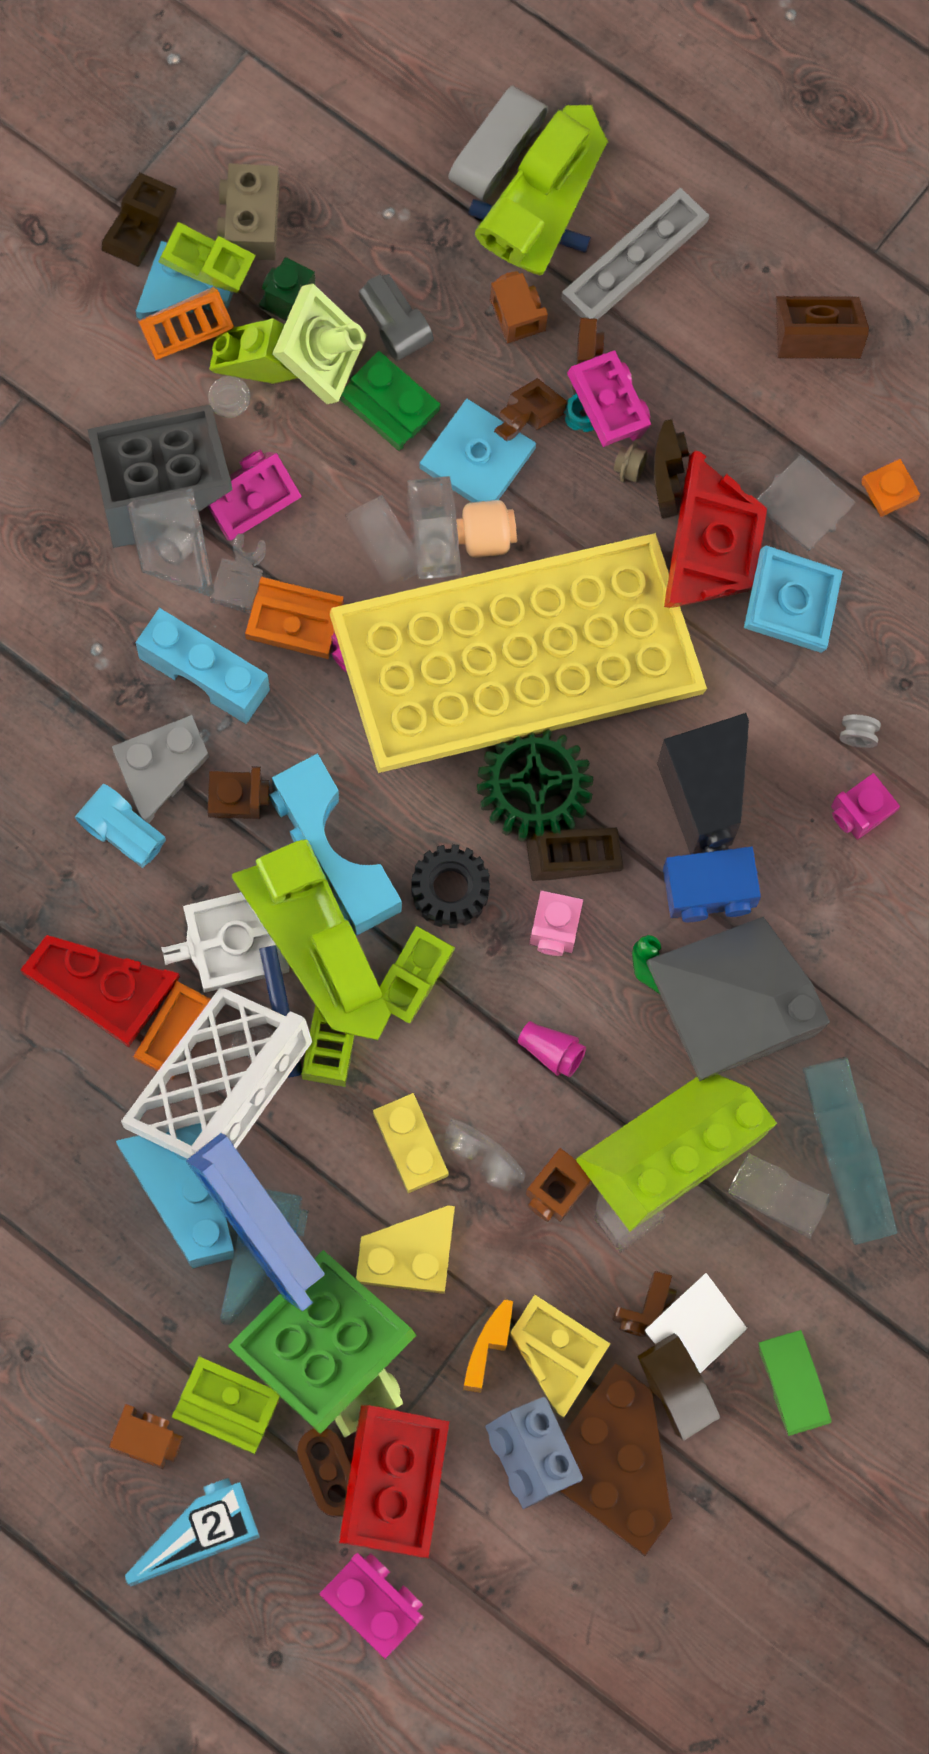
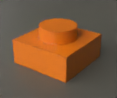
(890, 487)

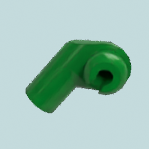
(645, 949)

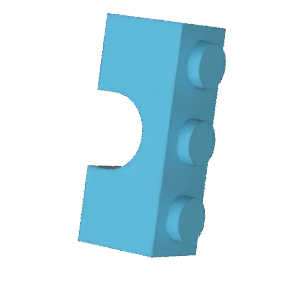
(224, 676)

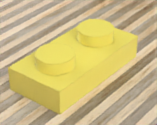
(410, 1143)

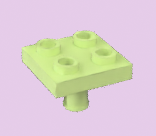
(319, 344)

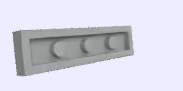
(635, 256)

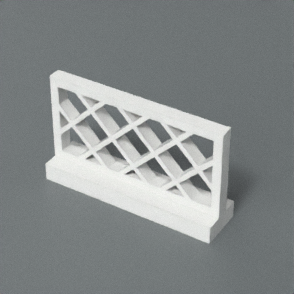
(252, 1087)

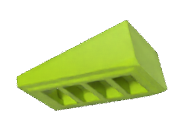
(324, 1073)

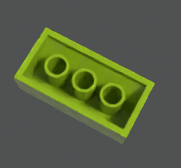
(675, 1146)

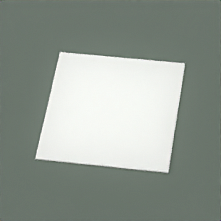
(701, 1321)

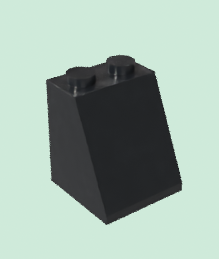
(706, 781)

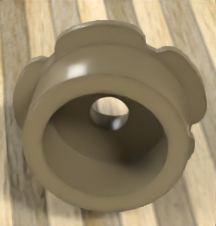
(631, 462)

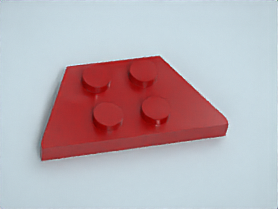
(714, 538)

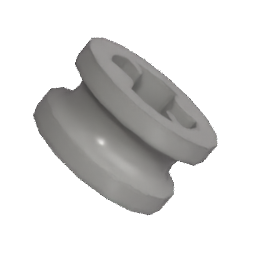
(860, 731)

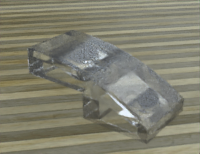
(779, 1195)

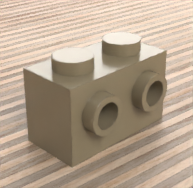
(251, 208)

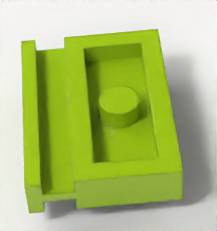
(226, 1405)

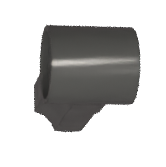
(399, 325)

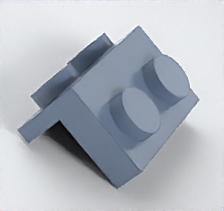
(533, 1452)

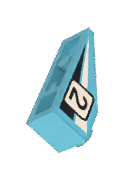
(204, 1529)

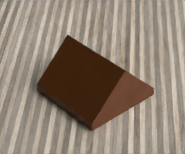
(820, 327)

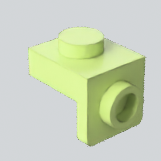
(381, 1392)

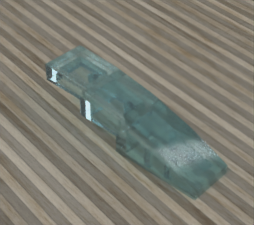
(850, 1151)

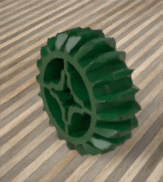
(550, 781)

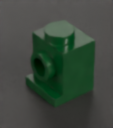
(283, 287)

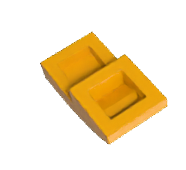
(493, 1337)

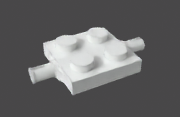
(223, 942)

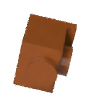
(517, 307)
(560, 1170)
(145, 1438)

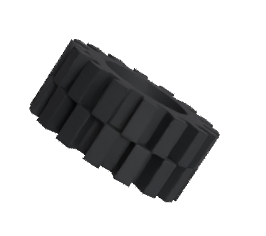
(450, 860)

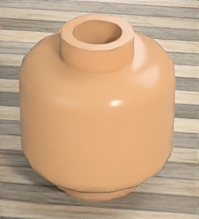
(487, 528)

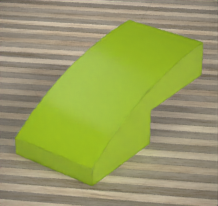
(206, 260)
(414, 973)

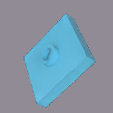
(475, 456)
(793, 599)

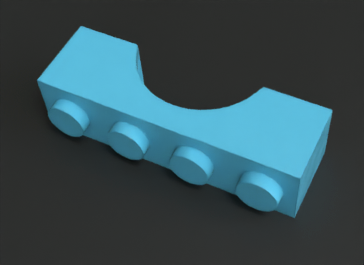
(308, 798)

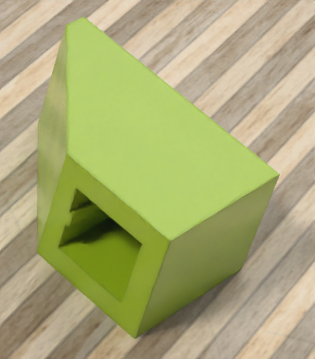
(248, 353)

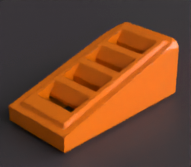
(179, 309)

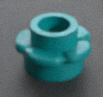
(573, 417)

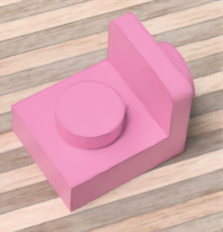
(555, 923)

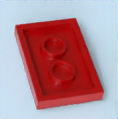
(394, 1481)

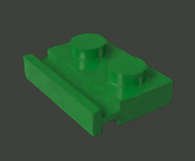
(389, 400)

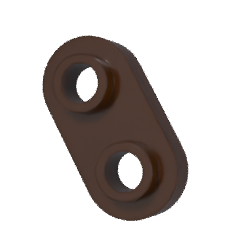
(325, 1473)

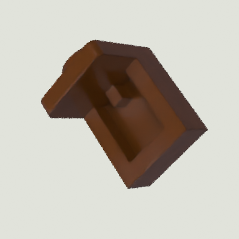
(657, 1301)

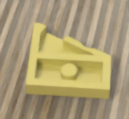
(409, 1253)
(557, 1352)

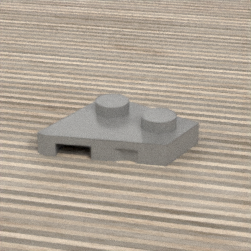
(160, 763)

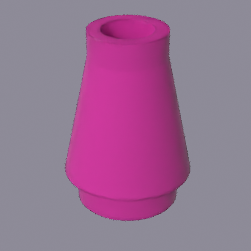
(553, 1048)

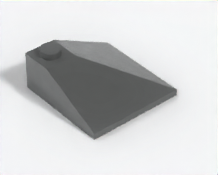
(156, 459)
(737, 997)

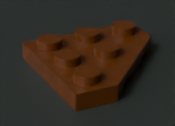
(620, 1461)

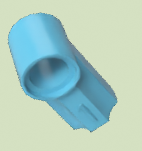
(112, 819)

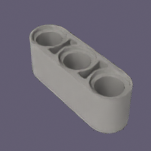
(498, 143)

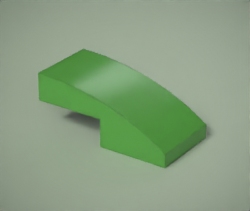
(794, 1383)

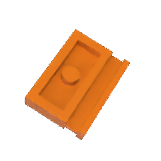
(293, 618)

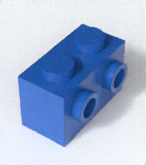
(711, 884)

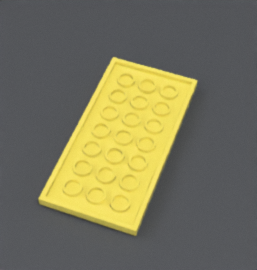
(516, 652)

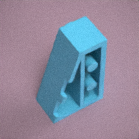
(180, 1198)

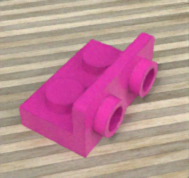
(610, 399)
(257, 493)
(372, 1604)

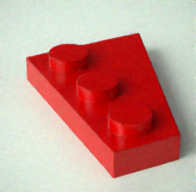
(103, 988)

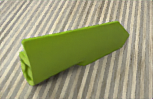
(544, 193)
(314, 938)

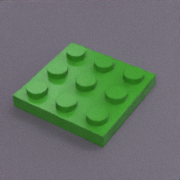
(326, 1352)

